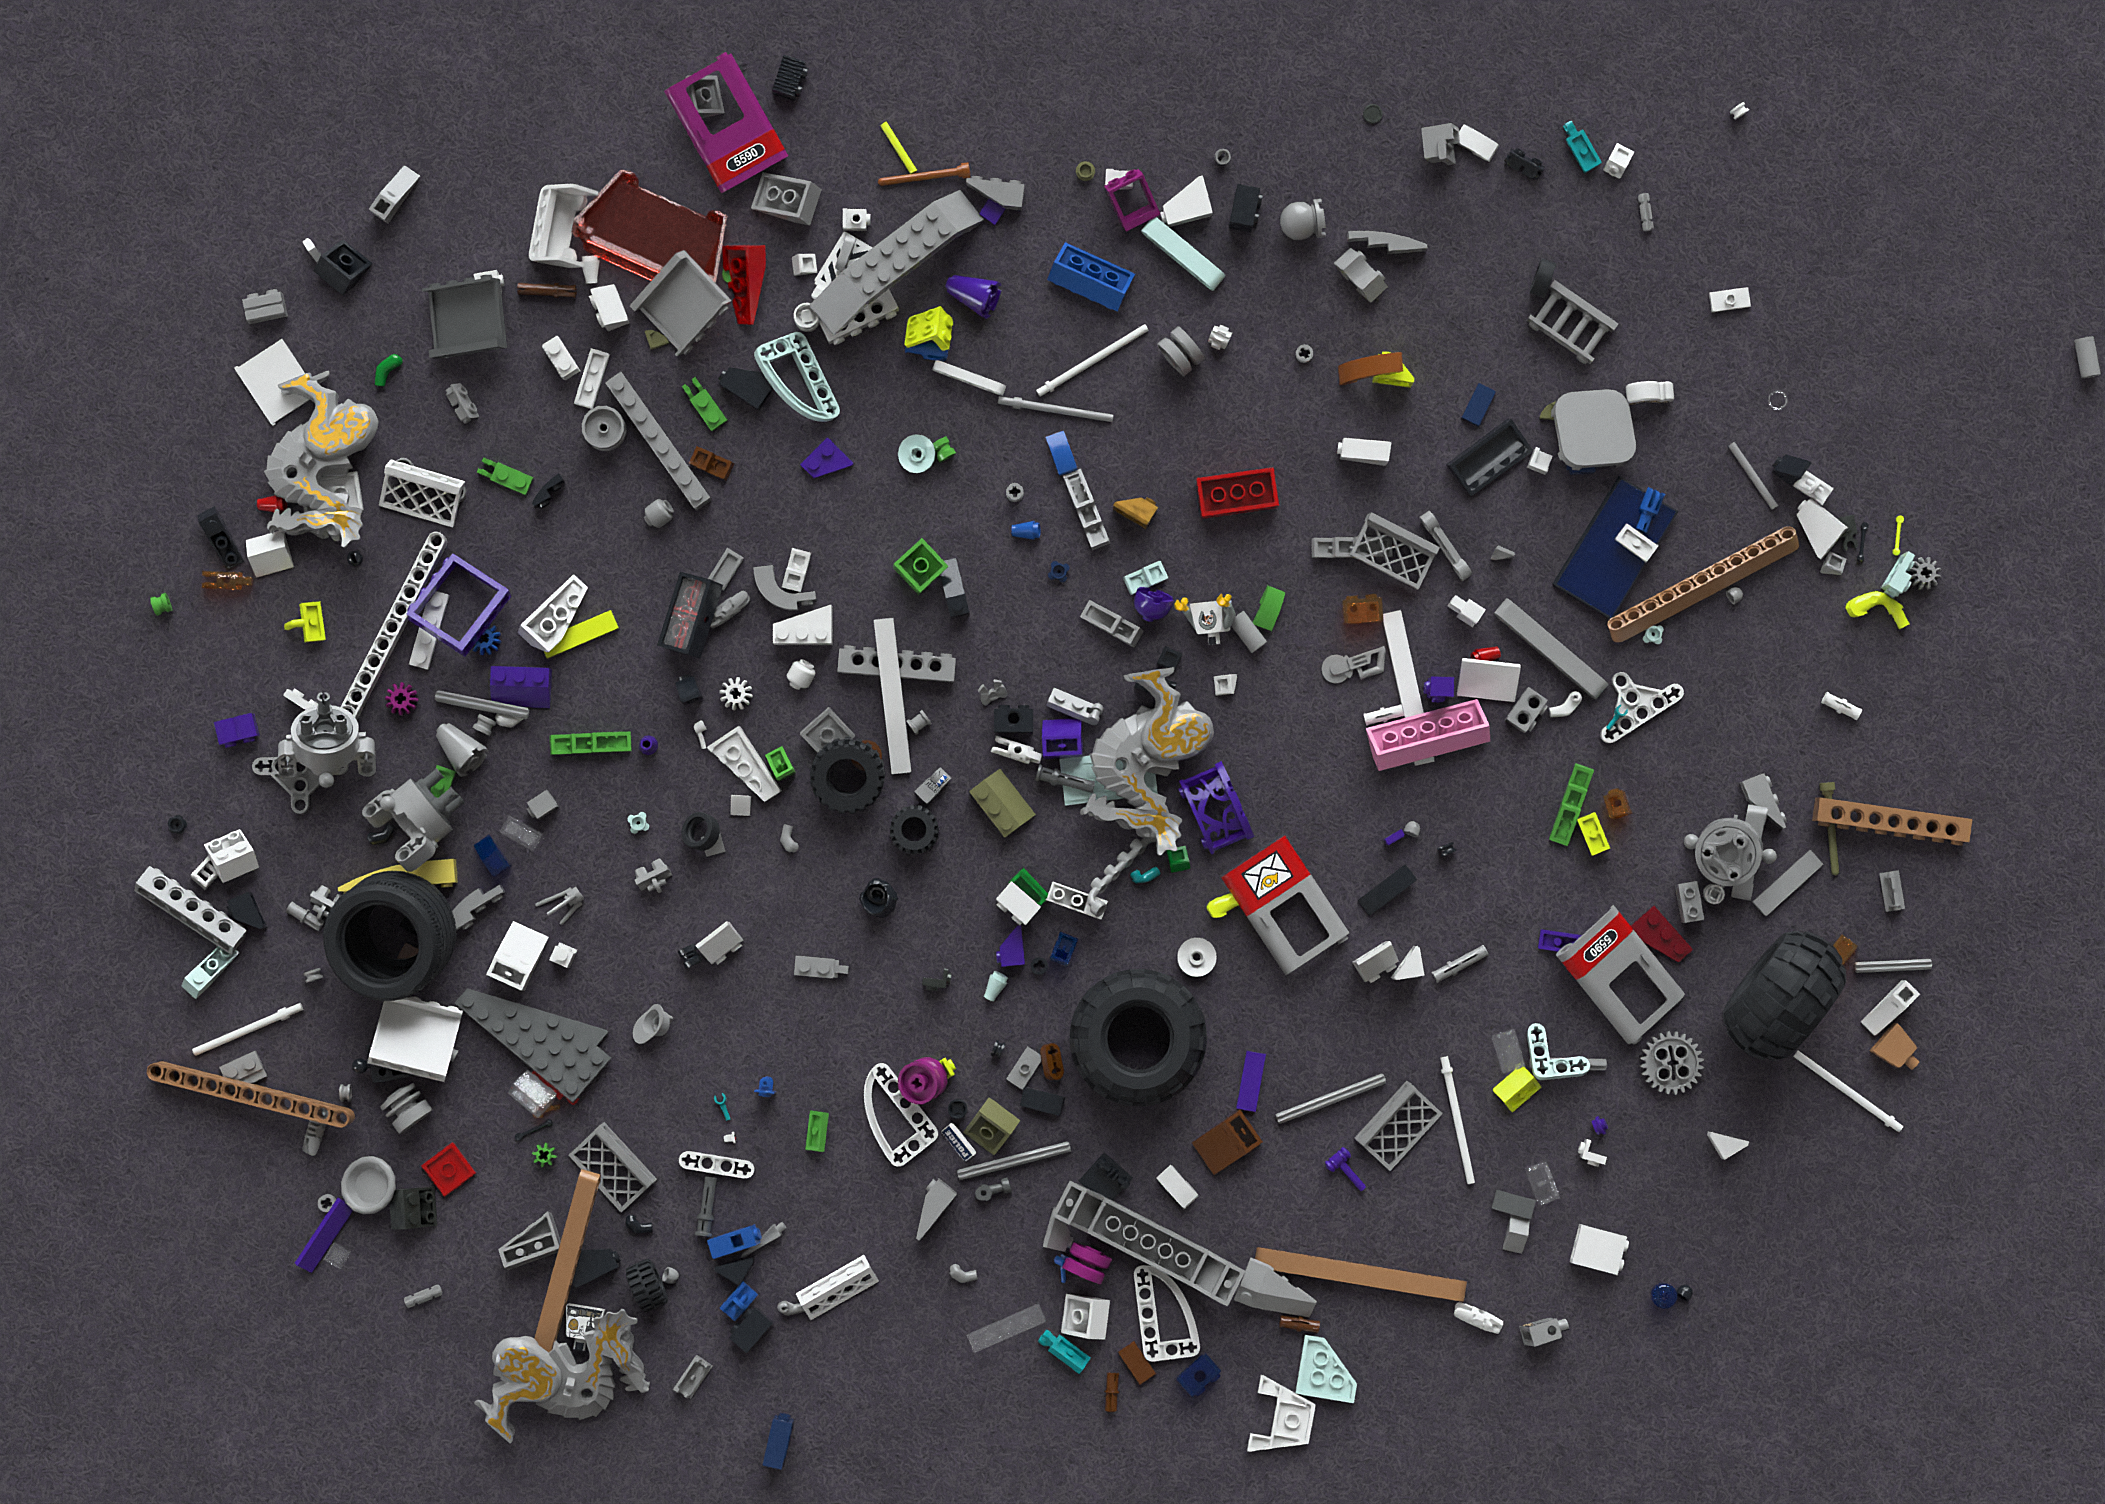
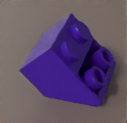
(1062, 738)

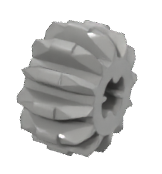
(1922, 580)

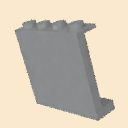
(682, 302)

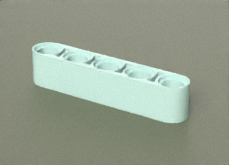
(1183, 253)

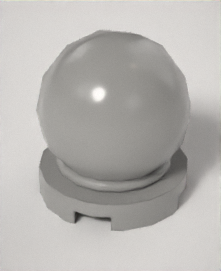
(1302, 220)

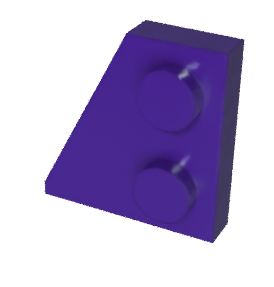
(826, 459)

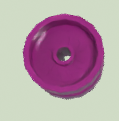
(922, 1080)
(1088, 1260)

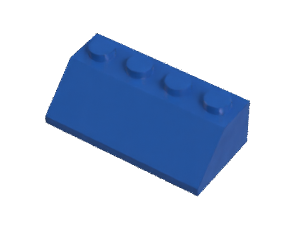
(1090, 276)

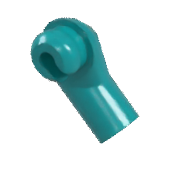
(1146, 877)

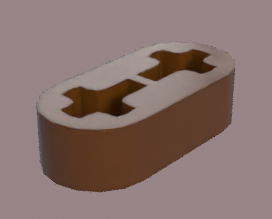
(1052, 1061)

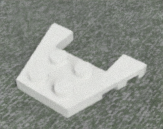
(1291, 1418)

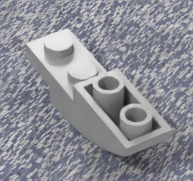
(474, 902)

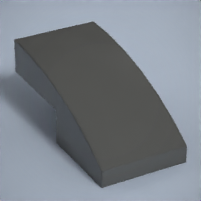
(1513, 1204)

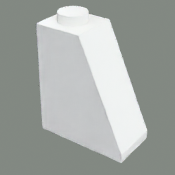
(1187, 205)
(1364, 451)
(1820, 526)

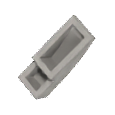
(1112, 623)

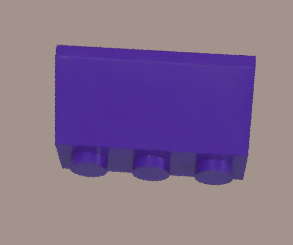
(521, 686)

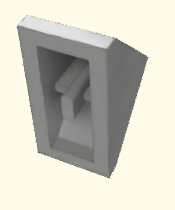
(1516, 1234)

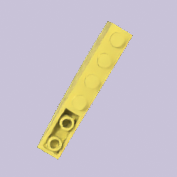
(435, 872)

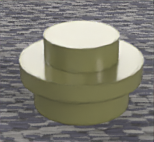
(1085, 171)

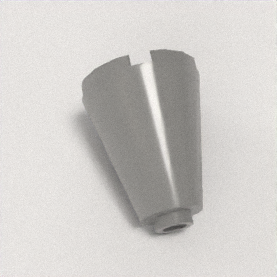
(460, 749)

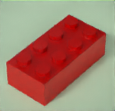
(1237, 493)

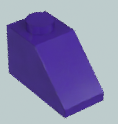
(1011, 950)

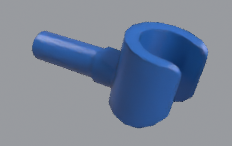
(1060, 1261)

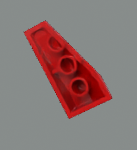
(746, 271)

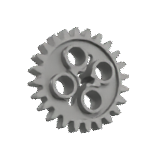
(1689, 1060)

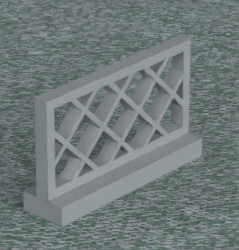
(1400, 535)
(1388, 1112)
(626, 1158)

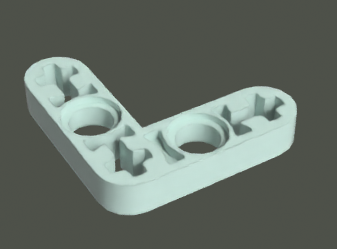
(1550, 1065)

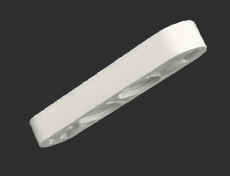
(969, 378)
(716, 1167)

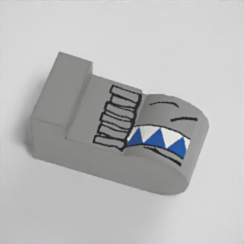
(933, 785)

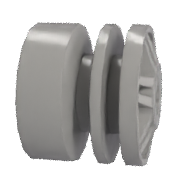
(406, 1108)

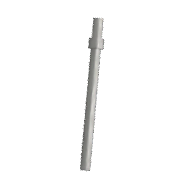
(1018, 403)

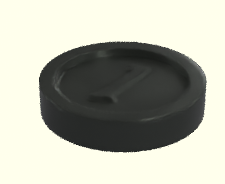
(1372, 113)

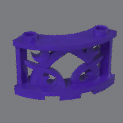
(1224, 782)

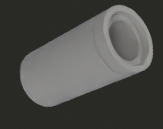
(2087, 357)
(1248, 632)

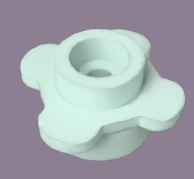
(1658, 633)
(633, 822)

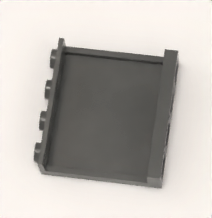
(466, 317)

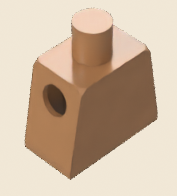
(1896, 1048)

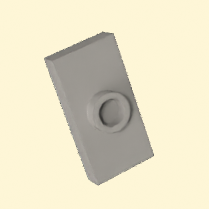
(1024, 1068)

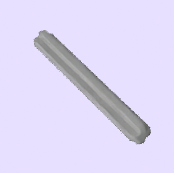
(482, 704)

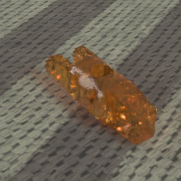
(236, 580)

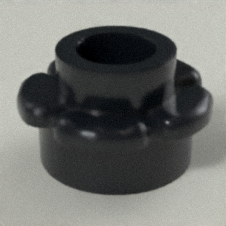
(172, 824)

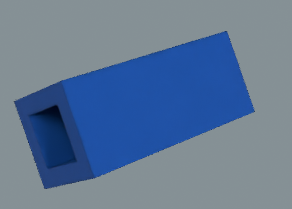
(734, 1241)

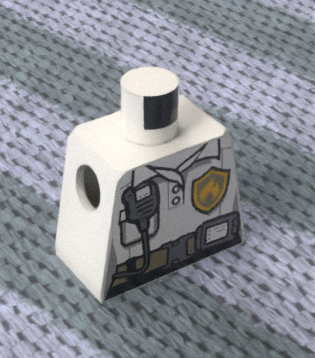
(580, 1320)

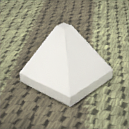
(1225, 684)

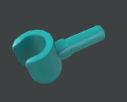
(1616, 717)
(723, 1106)

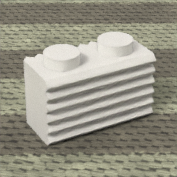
(560, 358)

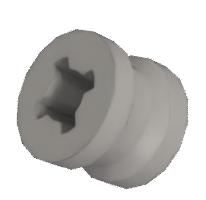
(484, 724)

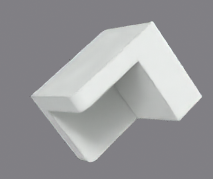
(1539, 461)

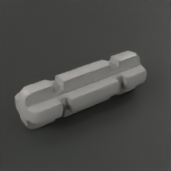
(1645, 211)
(423, 1296)

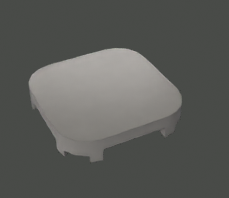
(1594, 429)

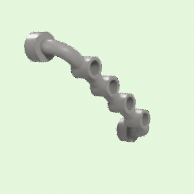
(1112, 873)

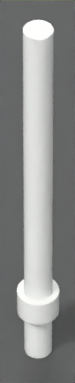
(282, 1014)

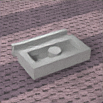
(245, 1069)

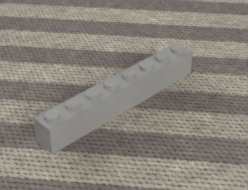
(658, 441)

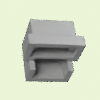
(1439, 143)

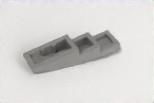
(1393, 242)
(1086, 509)
(1341, 547)

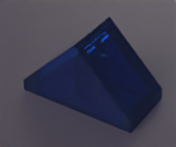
(1063, 949)

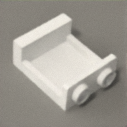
(1599, 1249)

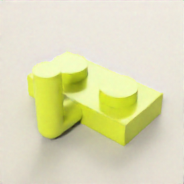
(311, 621)

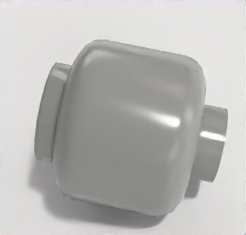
(658, 513)

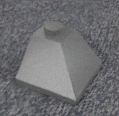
(1057, 1235)

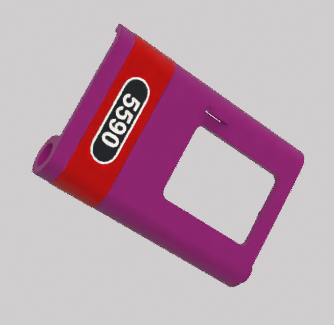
(738, 149)

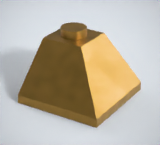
(1137, 510)

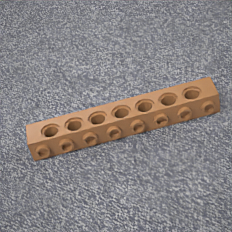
(1960, 826)

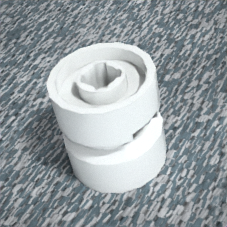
(806, 318)

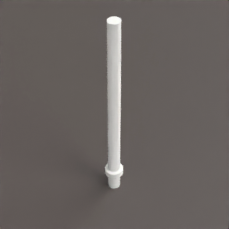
(1092, 360)
(1457, 1119)
(1889, 1120)

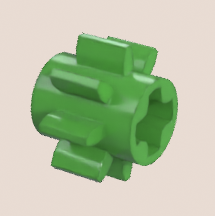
(549, 1156)

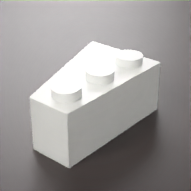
(806, 629)

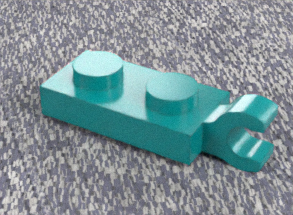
(1581, 148)
(1065, 1351)

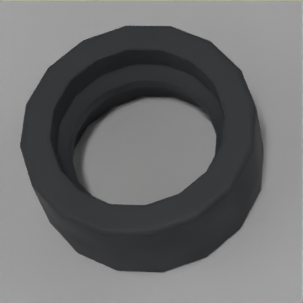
(1542, 278)
(690, 825)

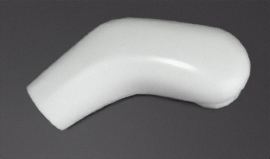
(1568, 707)

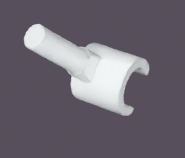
(699, 727)

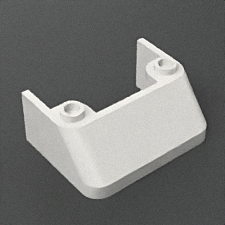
(554, 224)

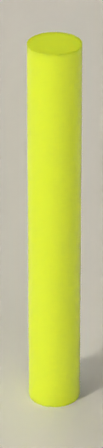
(898, 147)

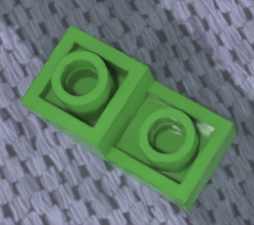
(1270, 608)

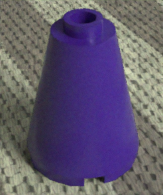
(975, 293)

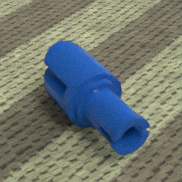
(928, 350)
(1649, 507)

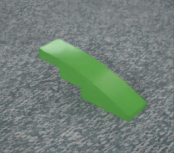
(590, 743)
(1571, 804)

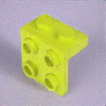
(929, 325)

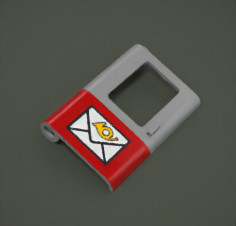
(1269, 881)

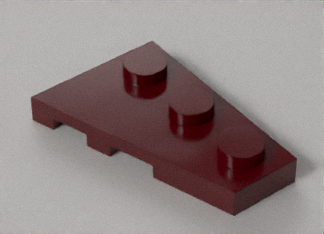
(1661, 935)

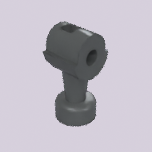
(985, 1192)

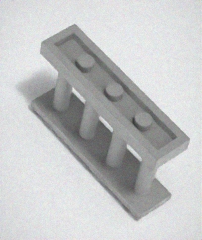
(1589, 313)

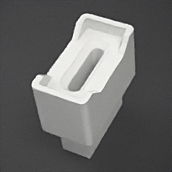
(1468, 611)

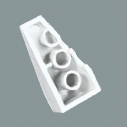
(550, 621)

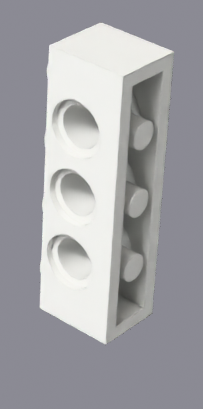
(871, 319)

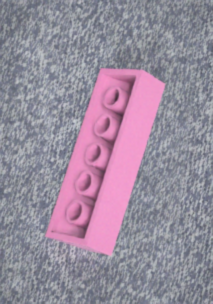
(1428, 734)

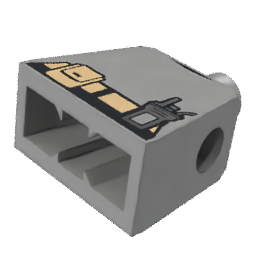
(1543, 1331)

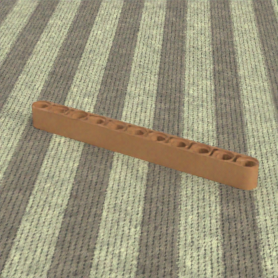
(1703, 584)
(241, 1095)
(567, 1259)
(1362, 1274)

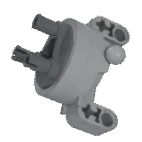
(324, 742)
(418, 814)

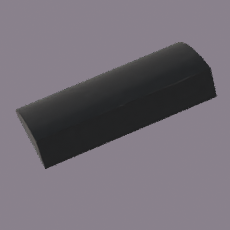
(1489, 457)

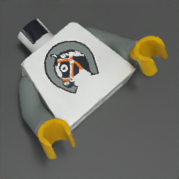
(1209, 616)

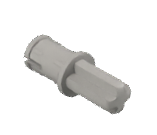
(304, 916)

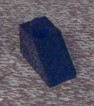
(492, 856)

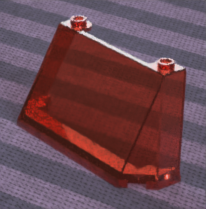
(647, 230)

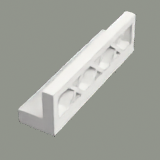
(834, 1285)

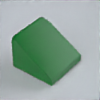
(1178, 859)

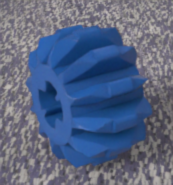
(490, 644)

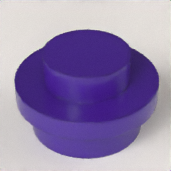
(1599, 1125)

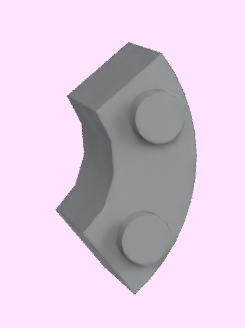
(1354, 267)

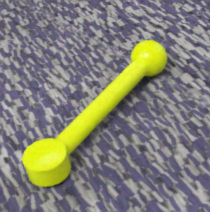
(1899, 519)

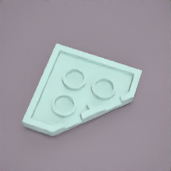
(1323, 1373)

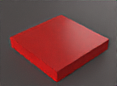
(448, 1169)

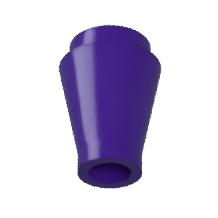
(653, 745)

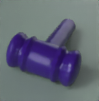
(1338, 1160)

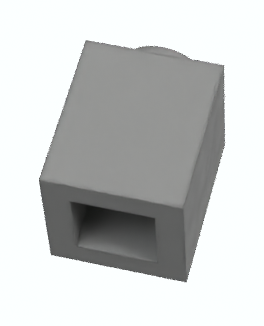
(541, 805)

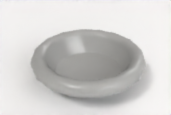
(368, 1185)

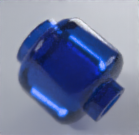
(1657, 1294)

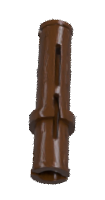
(547, 290)

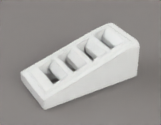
(200, 869)

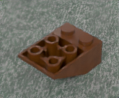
(1227, 1142)

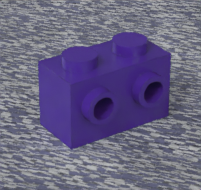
(1439, 688)

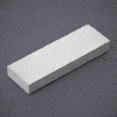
(591, 378)

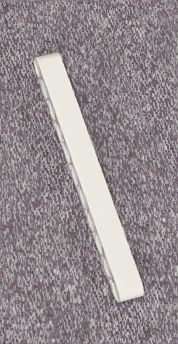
(393, 617)

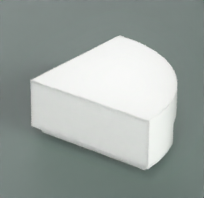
(311, 249)

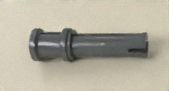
(1056, 777)
(705, 1216)

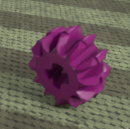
(397, 694)

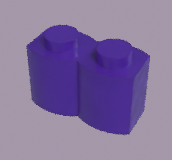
(237, 729)

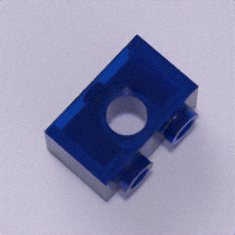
(1205, 1364)

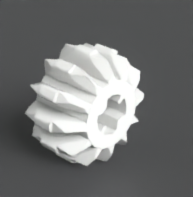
(741, 689)

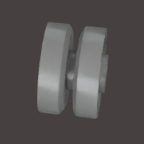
(1181, 351)
(615, 431)

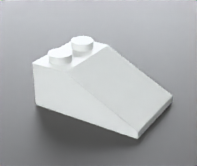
(1376, 961)

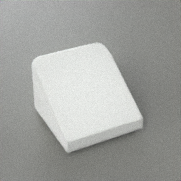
(804, 264)
(740, 805)

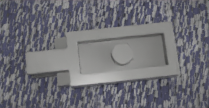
(818, 967)

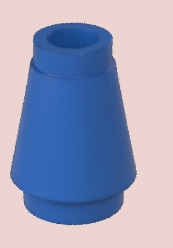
(1026, 530)

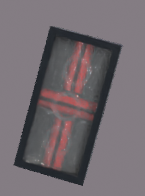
(690, 615)

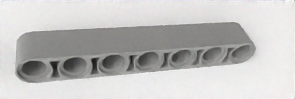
(1551, 648)

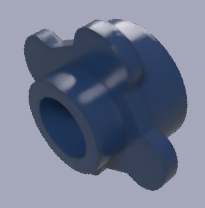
(1059, 576)

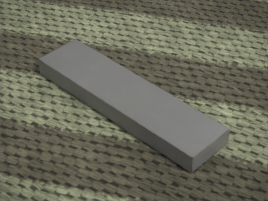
(1787, 883)

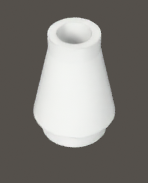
(591, 268)

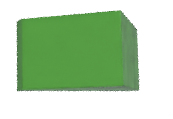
(780, 764)

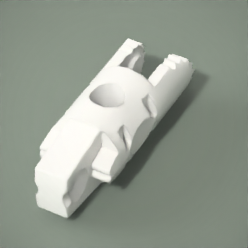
(1025, 756)
(1478, 1317)

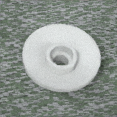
(1207, 957)

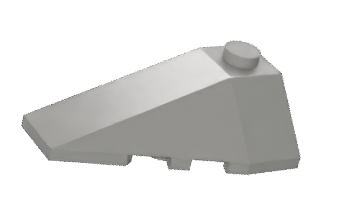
(1269, 1291)

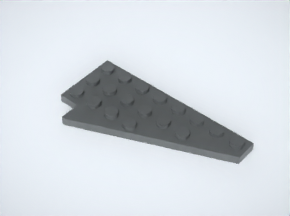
(550, 1044)

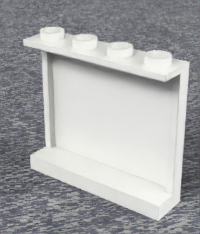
(415, 1037)

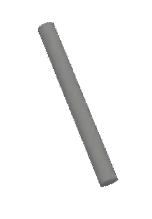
(1752, 475)

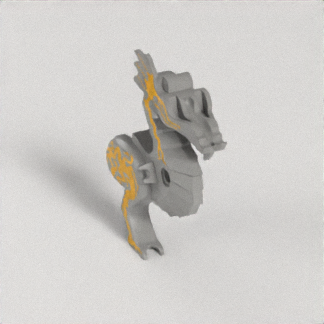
(319, 451)
(1147, 744)
(555, 1378)

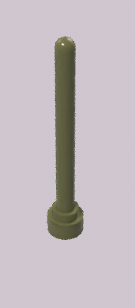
(1827, 790)

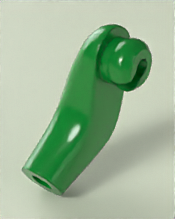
(385, 368)

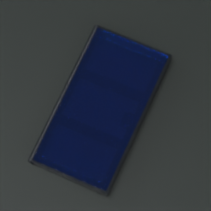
(1601, 568)

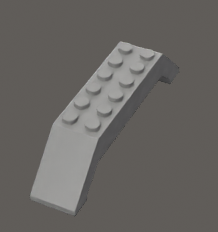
(894, 259)
(1149, 1242)

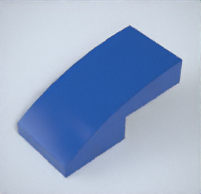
(1061, 453)

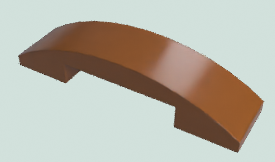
(1370, 367)

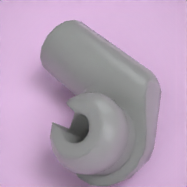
(786, 839)
(789, 1309)

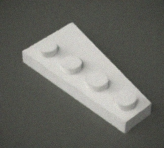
(741, 757)

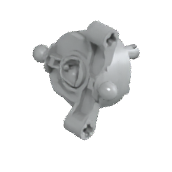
(1732, 851)

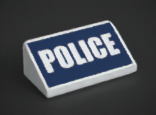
(958, 1141)

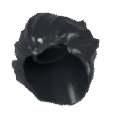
(878, 898)

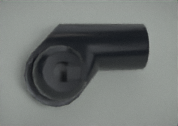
(381, 837)
(632, 1224)

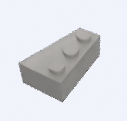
(534, 1243)

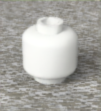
(801, 674)

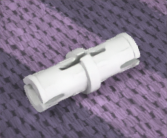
(1841, 706)
(1371, 718)

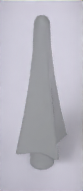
(772, 1233)

